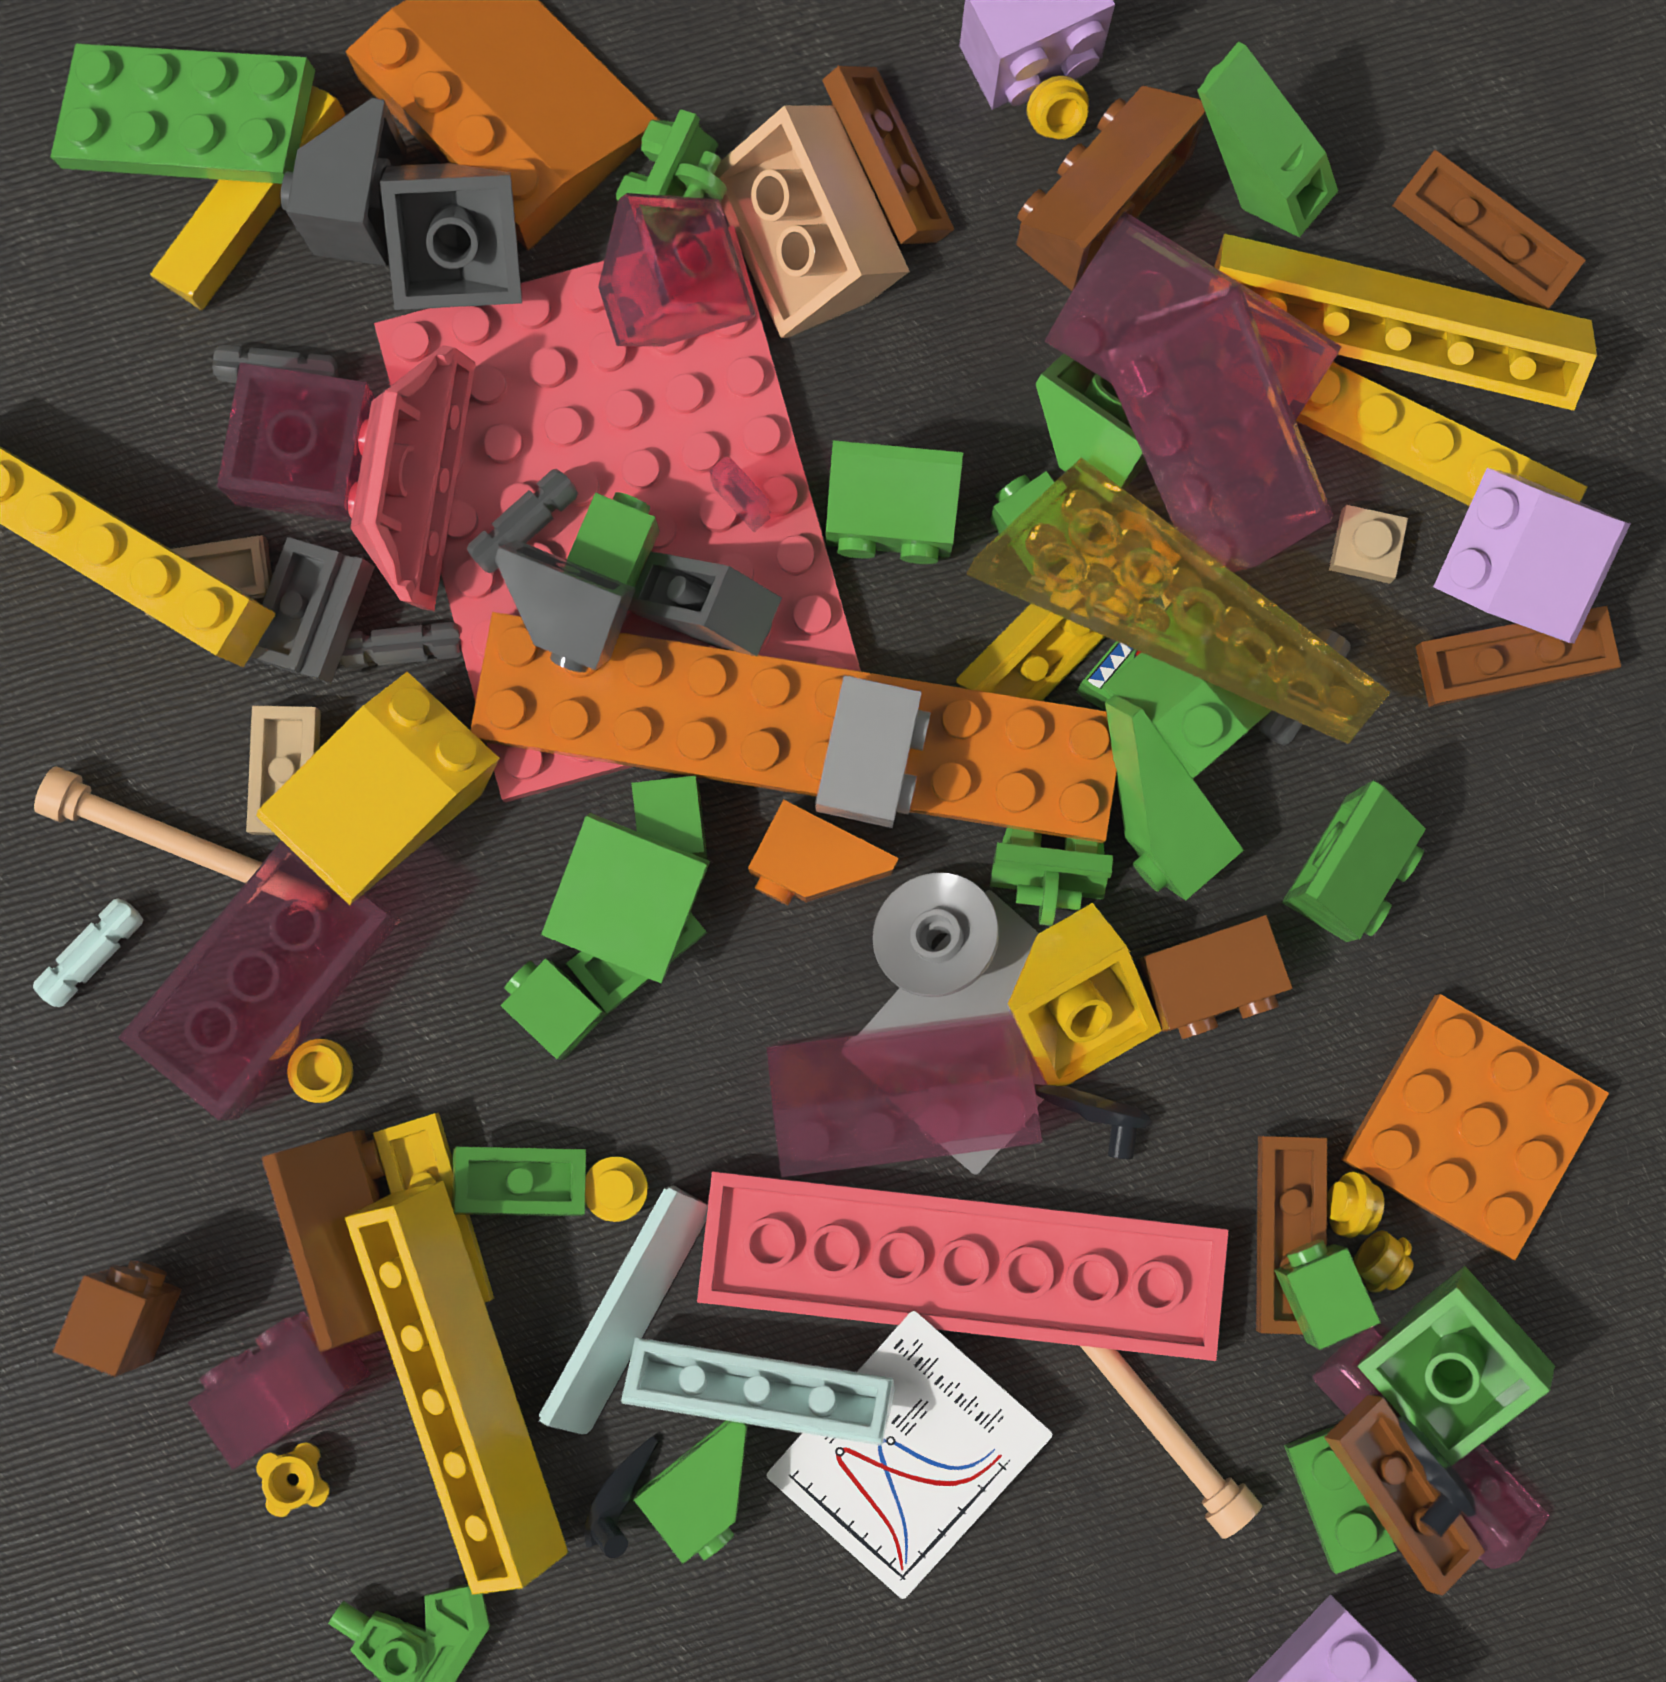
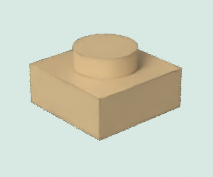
(1368, 544)

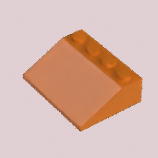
(505, 94)

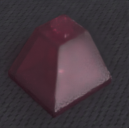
(671, 271)

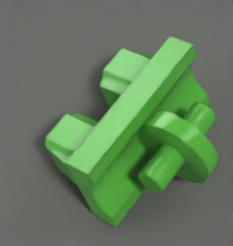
(682, 161)
(1050, 875)

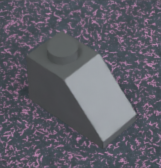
(705, 602)
(565, 605)

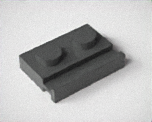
(315, 608)

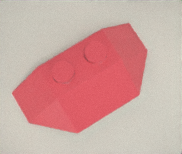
(411, 473)

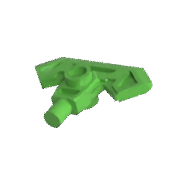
(414, 1654)

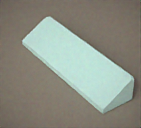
(625, 1312)
(759, 1391)

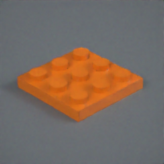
(1475, 1126)

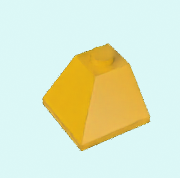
(1080, 998)

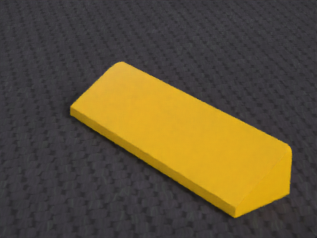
(231, 221)
(1030, 656)

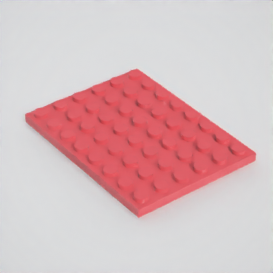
(629, 422)

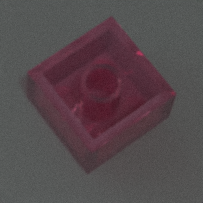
(294, 441)
(269, 1394)

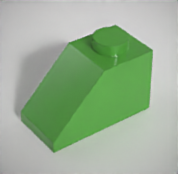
(698, 1493)

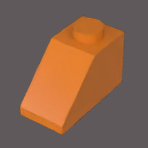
(813, 858)

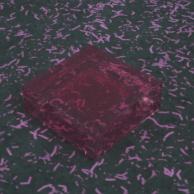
(740, 493)

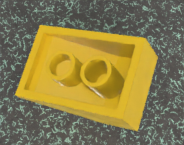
(379, 788)

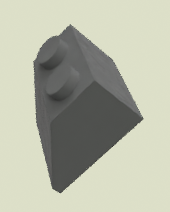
(337, 185)
(450, 236)

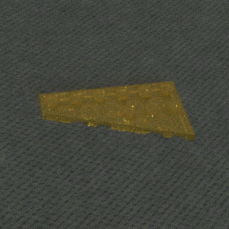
(1139, 581)

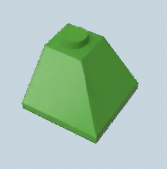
(1088, 421)
(1187, 711)

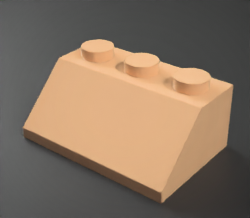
(808, 219)

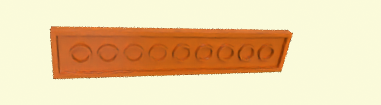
(772, 724)

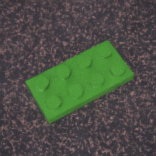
(183, 113)

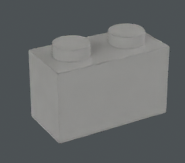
(870, 752)

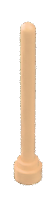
(65, 796)
(1227, 1503)

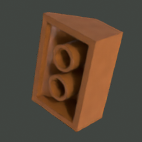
(1118, 172)
(313, 1195)

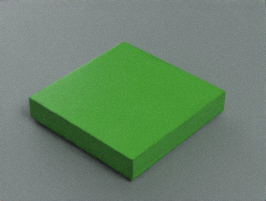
(625, 897)

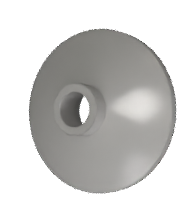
(921, 912)

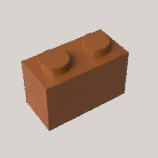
(1215, 975)
(118, 1318)

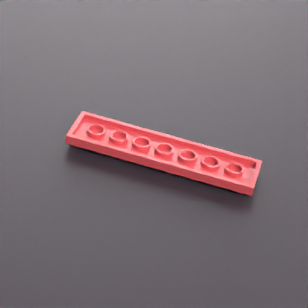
(963, 1265)

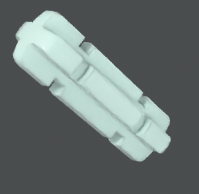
(87, 953)

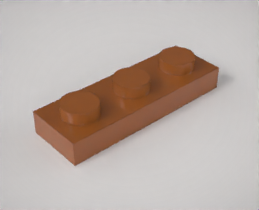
(888, 155)
(1488, 232)
(1513, 659)
(1288, 1216)
(1398, 1492)

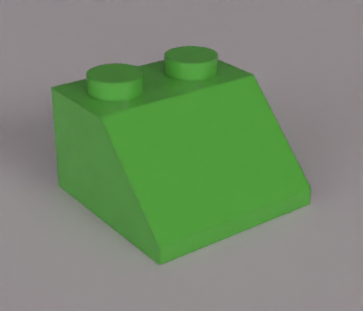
(892, 501)
(1357, 863)
(1458, 1366)

